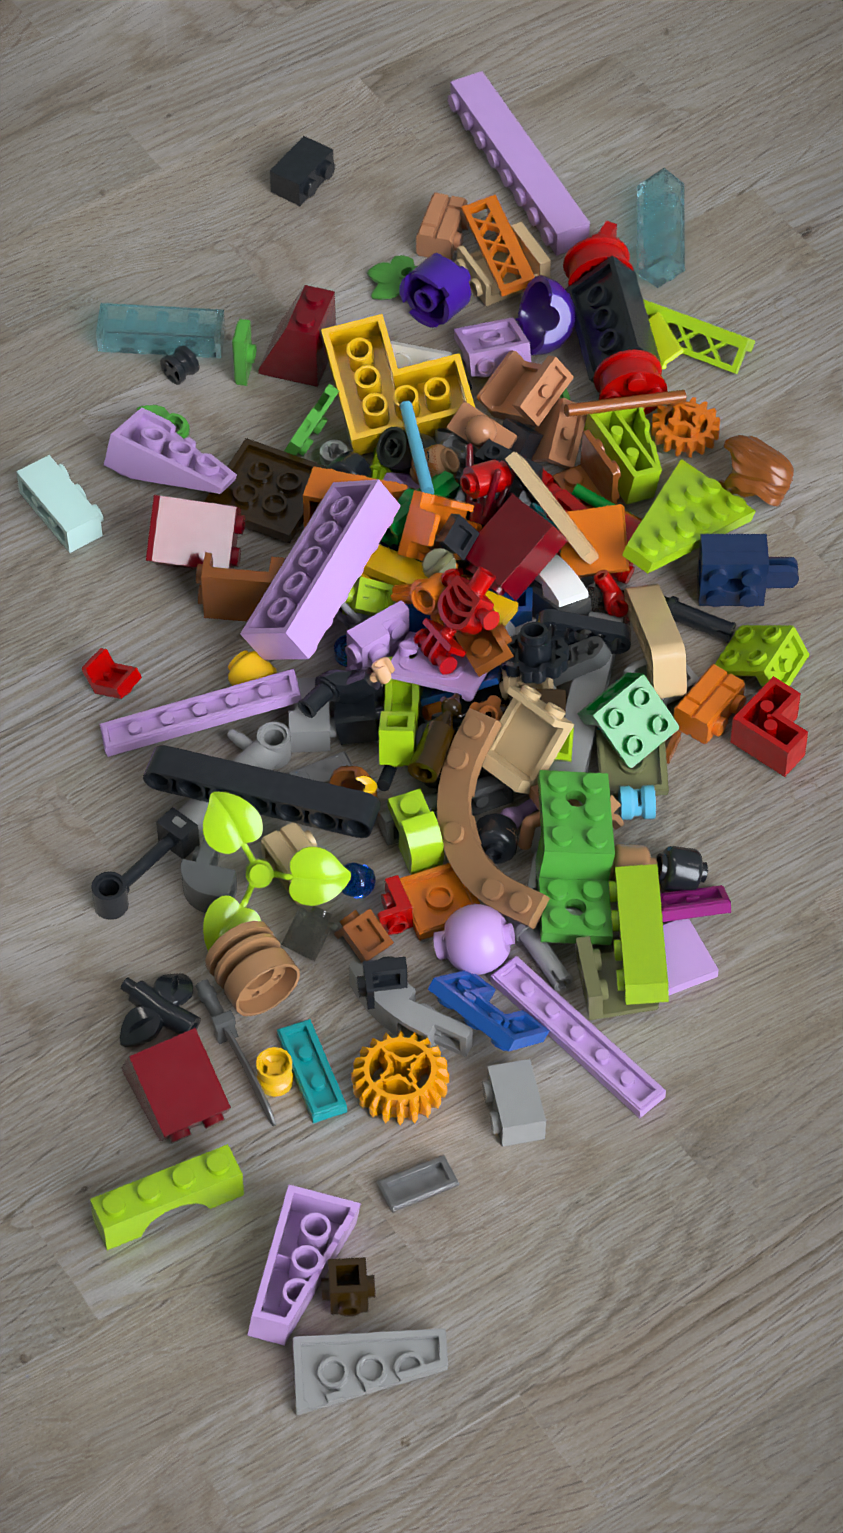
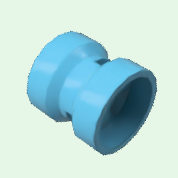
(629, 806)

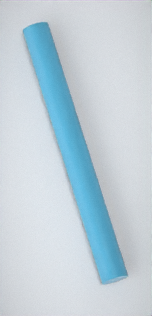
(416, 447)

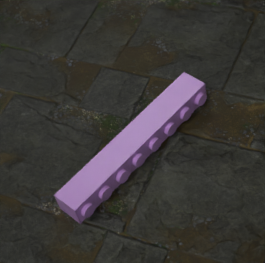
(518, 162)

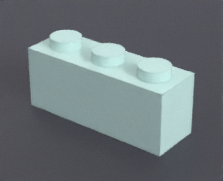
(60, 503)

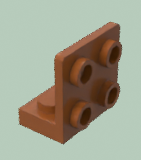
(594, 472)

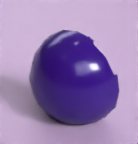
(546, 315)

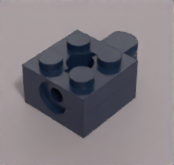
(738, 570)

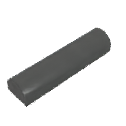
(489, 794)

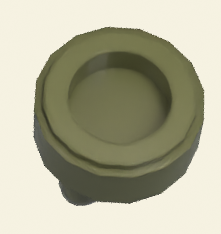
(438, 562)

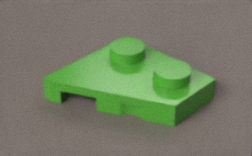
(313, 422)

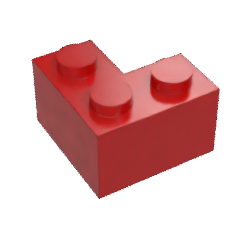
(768, 728)

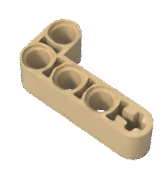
(658, 640)

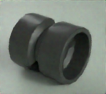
(394, 448)

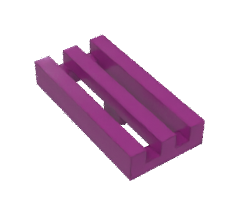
(694, 903)

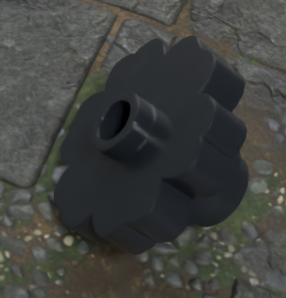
(536, 654)

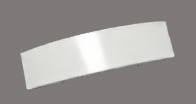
(561, 583)

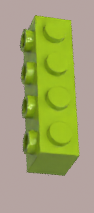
(641, 934)

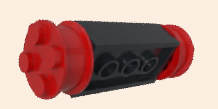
(612, 320)

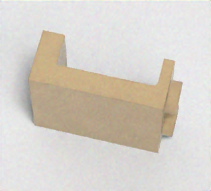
(482, 281)
(527, 739)

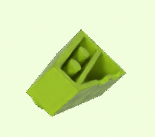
(629, 444)

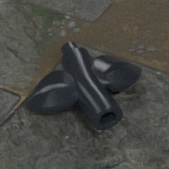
(157, 1008)

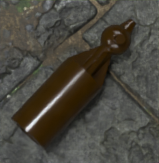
(435, 742)

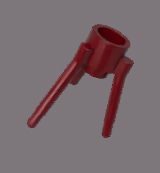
(487, 506)

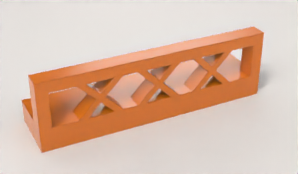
(505, 242)

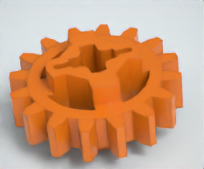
(685, 427)

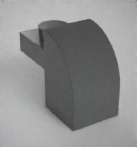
(204, 879)

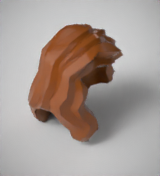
(757, 470)

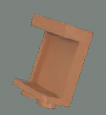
(524, 388)

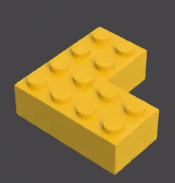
(375, 387)

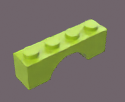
(399, 722)
(130, 1209)

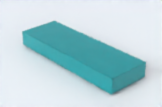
(312, 1071)

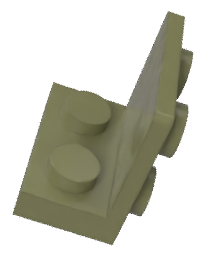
(600, 983)

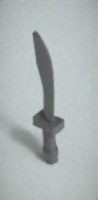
(226, 1031)

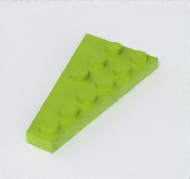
(679, 515)

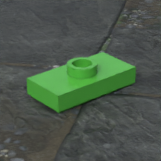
(243, 352)

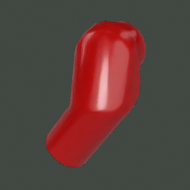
(612, 594)

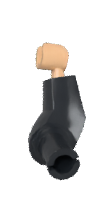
(346, 686)

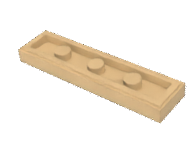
(552, 508)

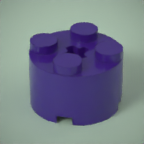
(436, 290)

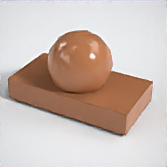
(478, 428)

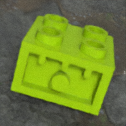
(764, 653)

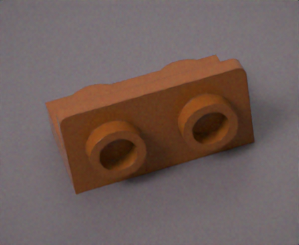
(486, 648)

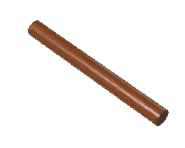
(625, 403)

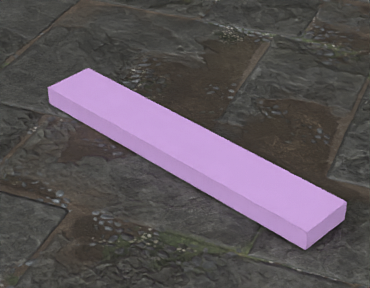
(200, 712)
(578, 1037)

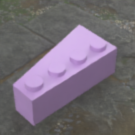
(306, 1236)

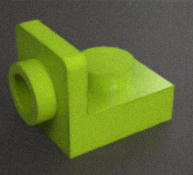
(369, 596)

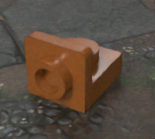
(364, 934)

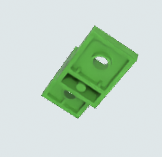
(575, 856)

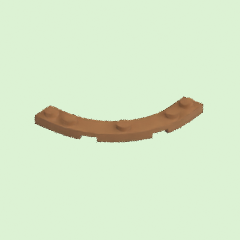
(460, 831)

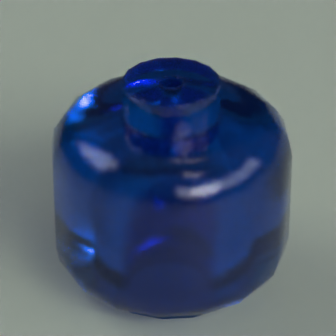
(361, 881)

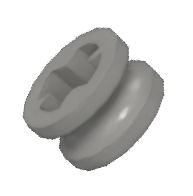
(329, 448)

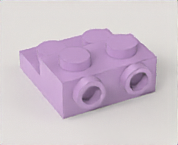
(488, 344)
(377, 636)

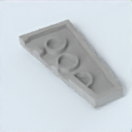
(357, 1364)

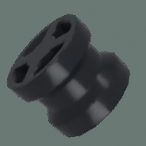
(179, 364)

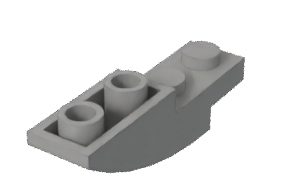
(399, 1011)

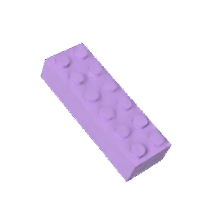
(320, 570)

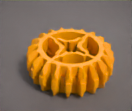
(397, 1089)

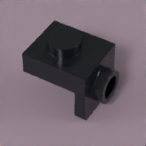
(381, 975)

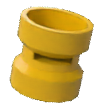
(274, 1071)

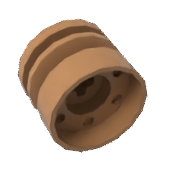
(252, 968)

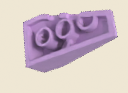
(153, 452)

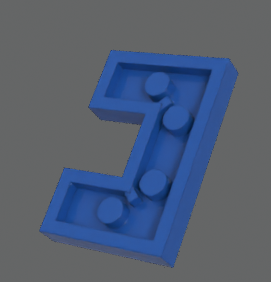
(470, 998)

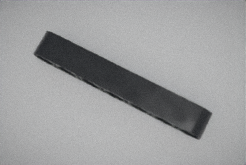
(269, 791)

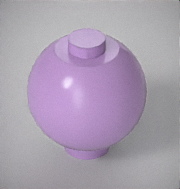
(475, 939)

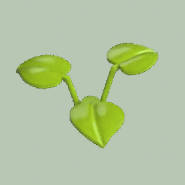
(234, 823)

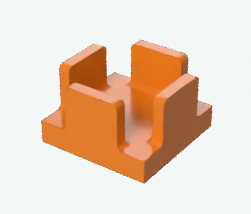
(425, 521)

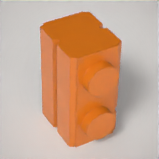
(709, 704)

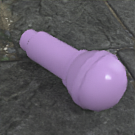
(518, 813)

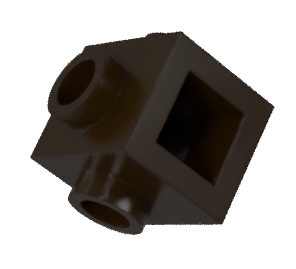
(348, 1286)

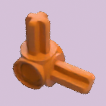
(422, 594)

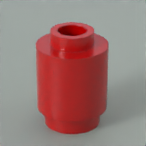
(478, 478)

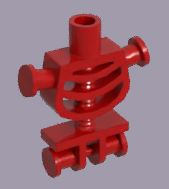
(454, 606)

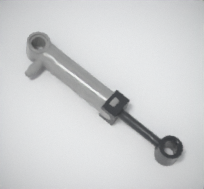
(181, 828)

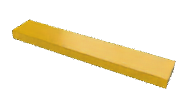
(398, 569)

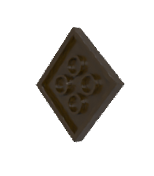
(267, 489)

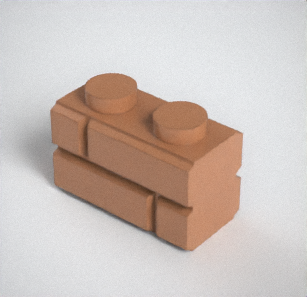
(442, 226)

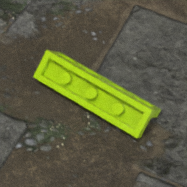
(710, 331)

